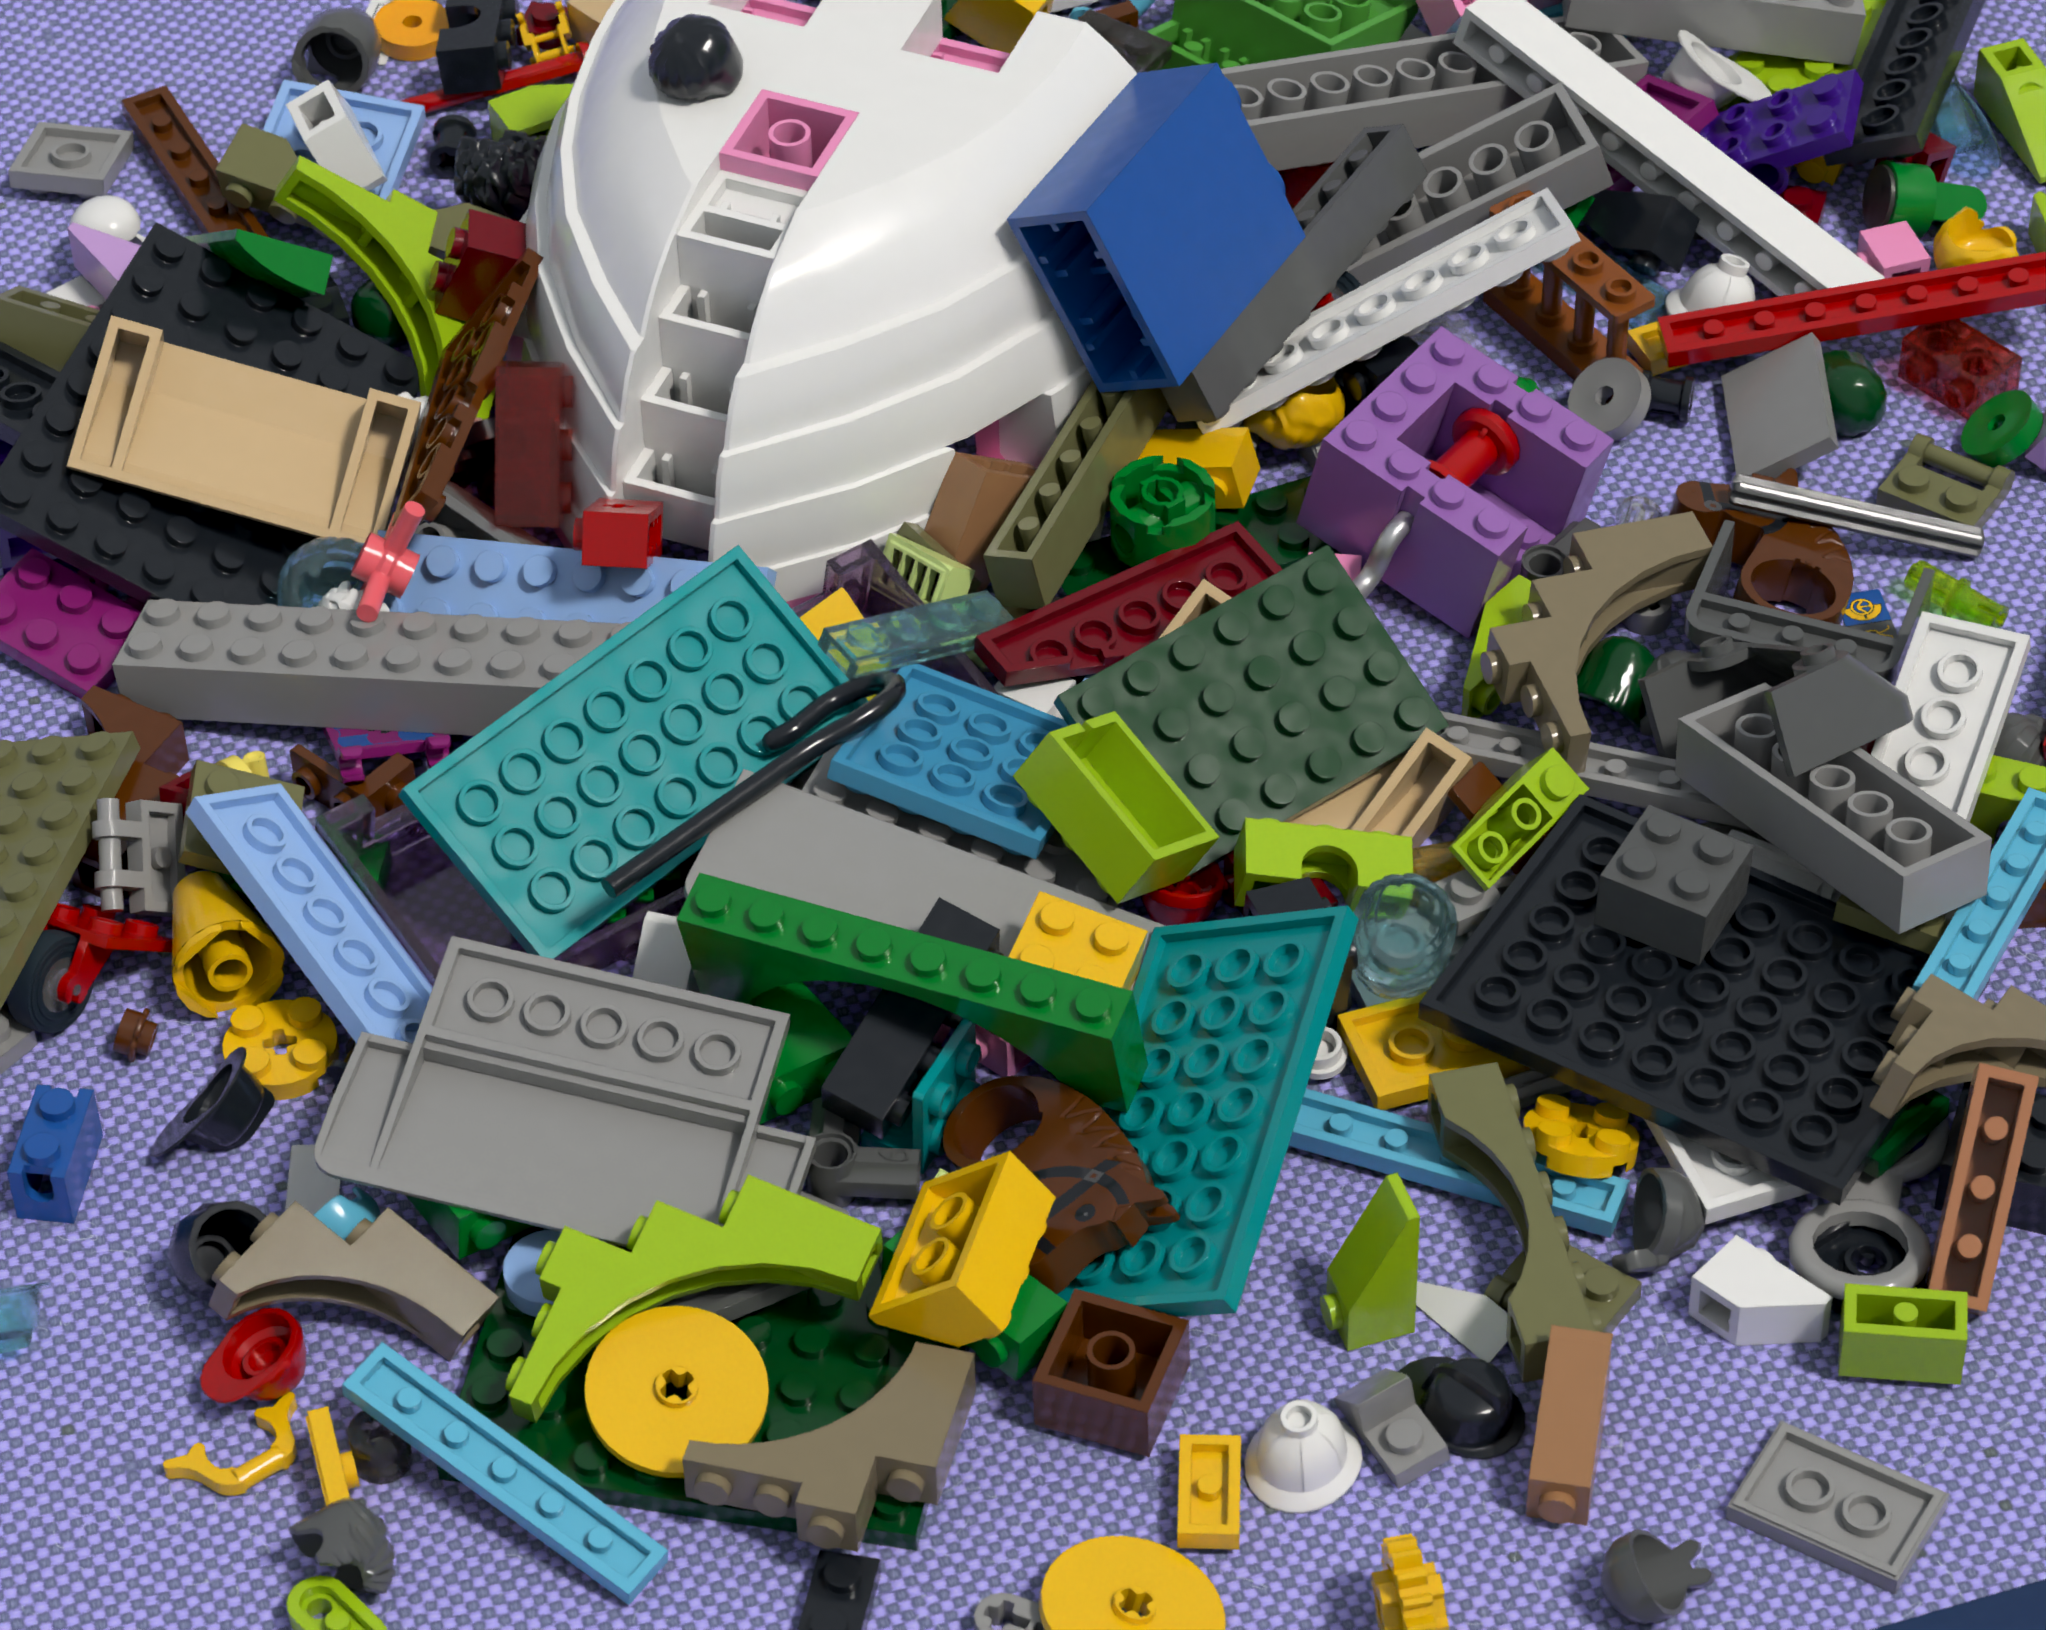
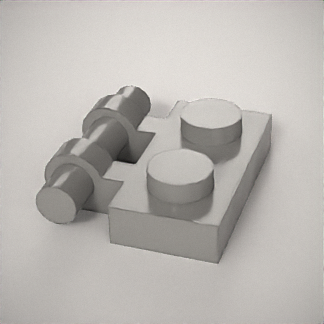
(153, 850)

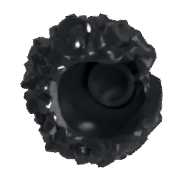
(498, 173)

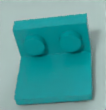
(935, 1097)

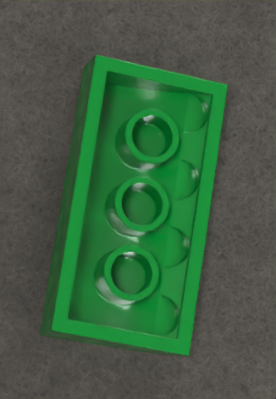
(272, 261)

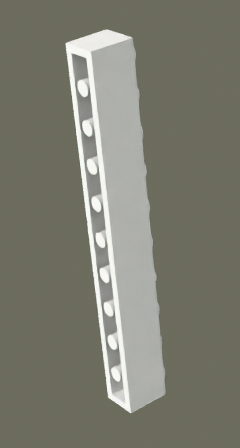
(1660, 150)

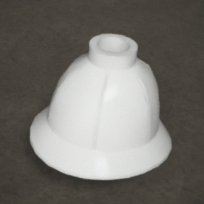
(1713, 287)
(1302, 1458)

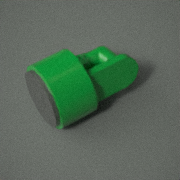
(1911, 194)

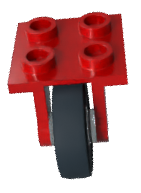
(63, 966)

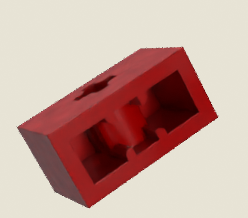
(619, 533)

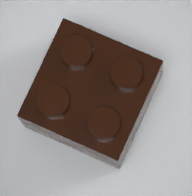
(1111, 1372)

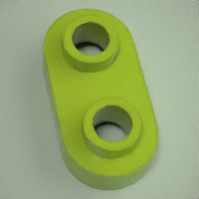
(332, 1597)

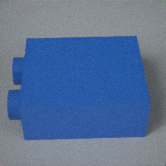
(1157, 228)

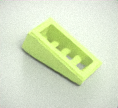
(953, 578)

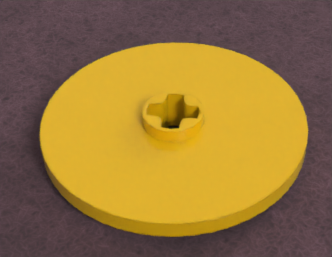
(681, 1347)
(1109, 1573)

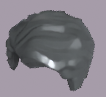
(351, 1539)

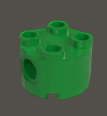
(1159, 508)

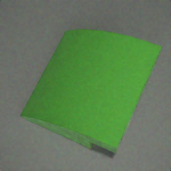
(1273, 30)

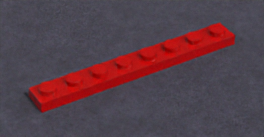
(1854, 309)

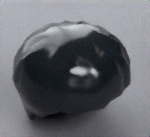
(695, 59)

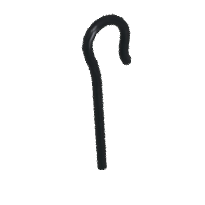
(890, 692)

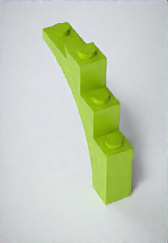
(389, 245)
(764, 1239)

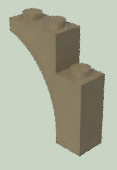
(376, 1269)

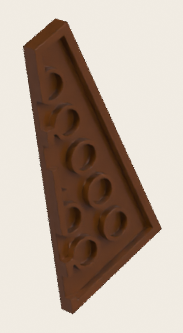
(461, 384)

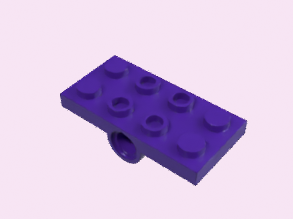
(1789, 127)

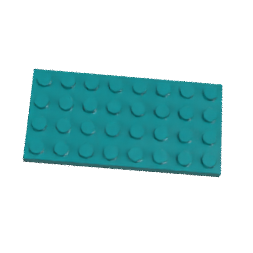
(623, 753)
(1229, 1049)

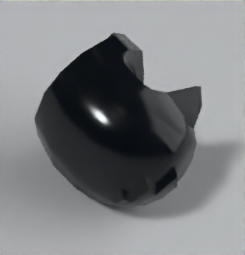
(206, 1239)

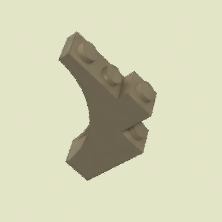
(832, 1475)

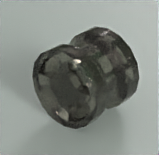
(386, 1459)

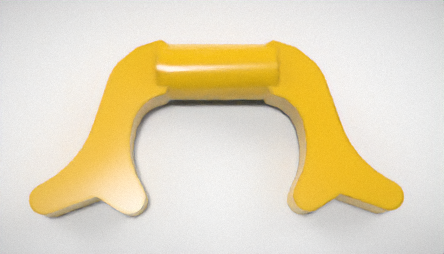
(237, 1480)

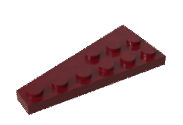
(1121, 612)

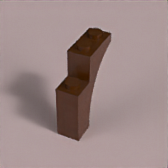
(157, 763)

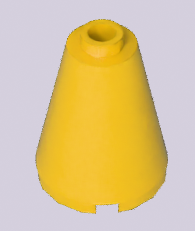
(220, 948)

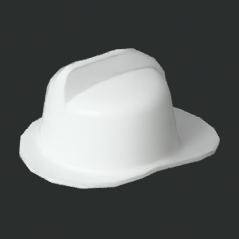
(1711, 74)

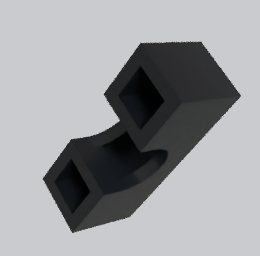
(476, 44)

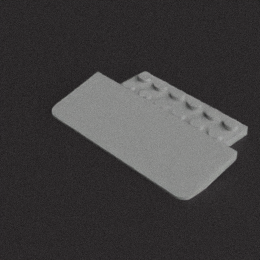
(889, 863)
(564, 1097)

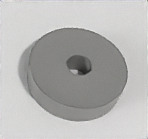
(1608, 378)

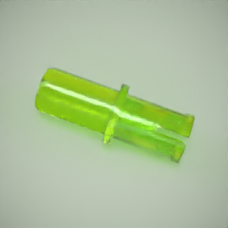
(1958, 597)

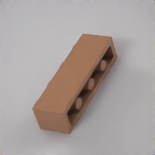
(1982, 1183)

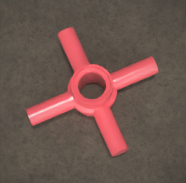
(386, 562)

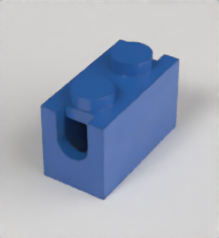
(56, 1141)

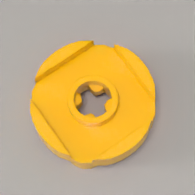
(284, 1021)
(1582, 1137)

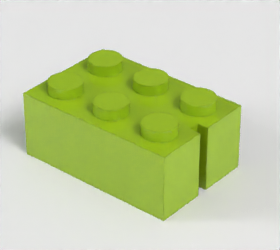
(1115, 807)

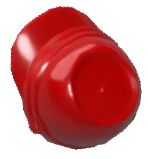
(1187, 902)
(257, 1359)

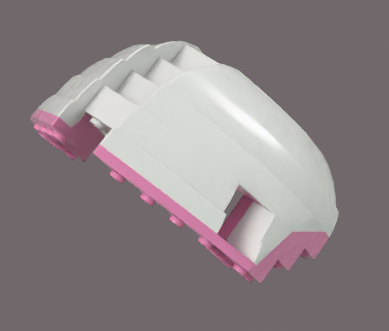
(807, 276)

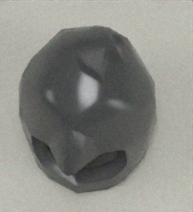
(339, 45)

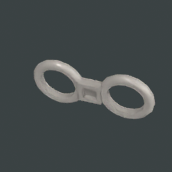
(1874, 1205)

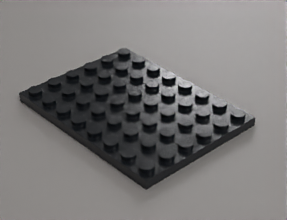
(149, 540)
(1746, 1053)

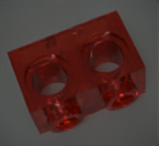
(1957, 365)

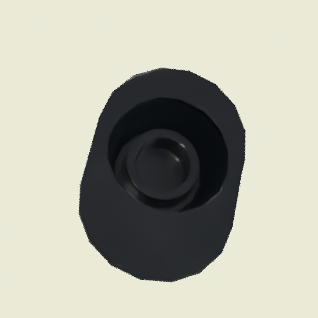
(223, 1112)
(1468, 1404)

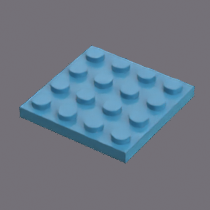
(953, 760)

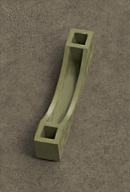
(259, 162)
(1481, 1132)

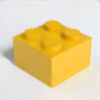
(1080, 942)

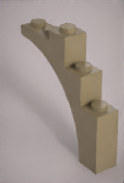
(1567, 614)
(1949, 1033)

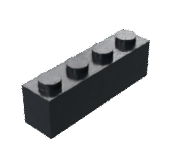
(899, 1038)

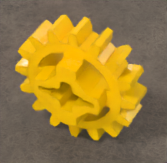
(1407, 1590)

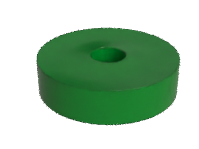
(2002, 428)

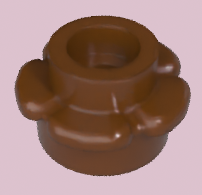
(135, 1034)

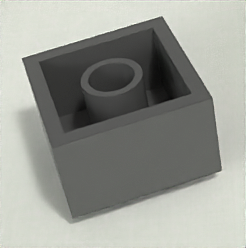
(1673, 884)

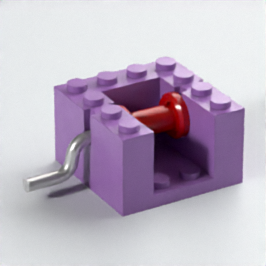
(1451, 479)

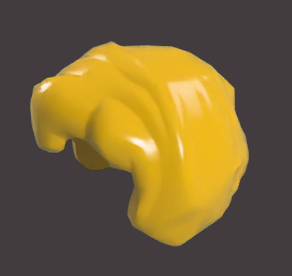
(1965, 242)
(1303, 418)

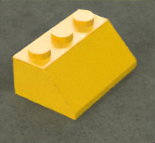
(965, 1252)

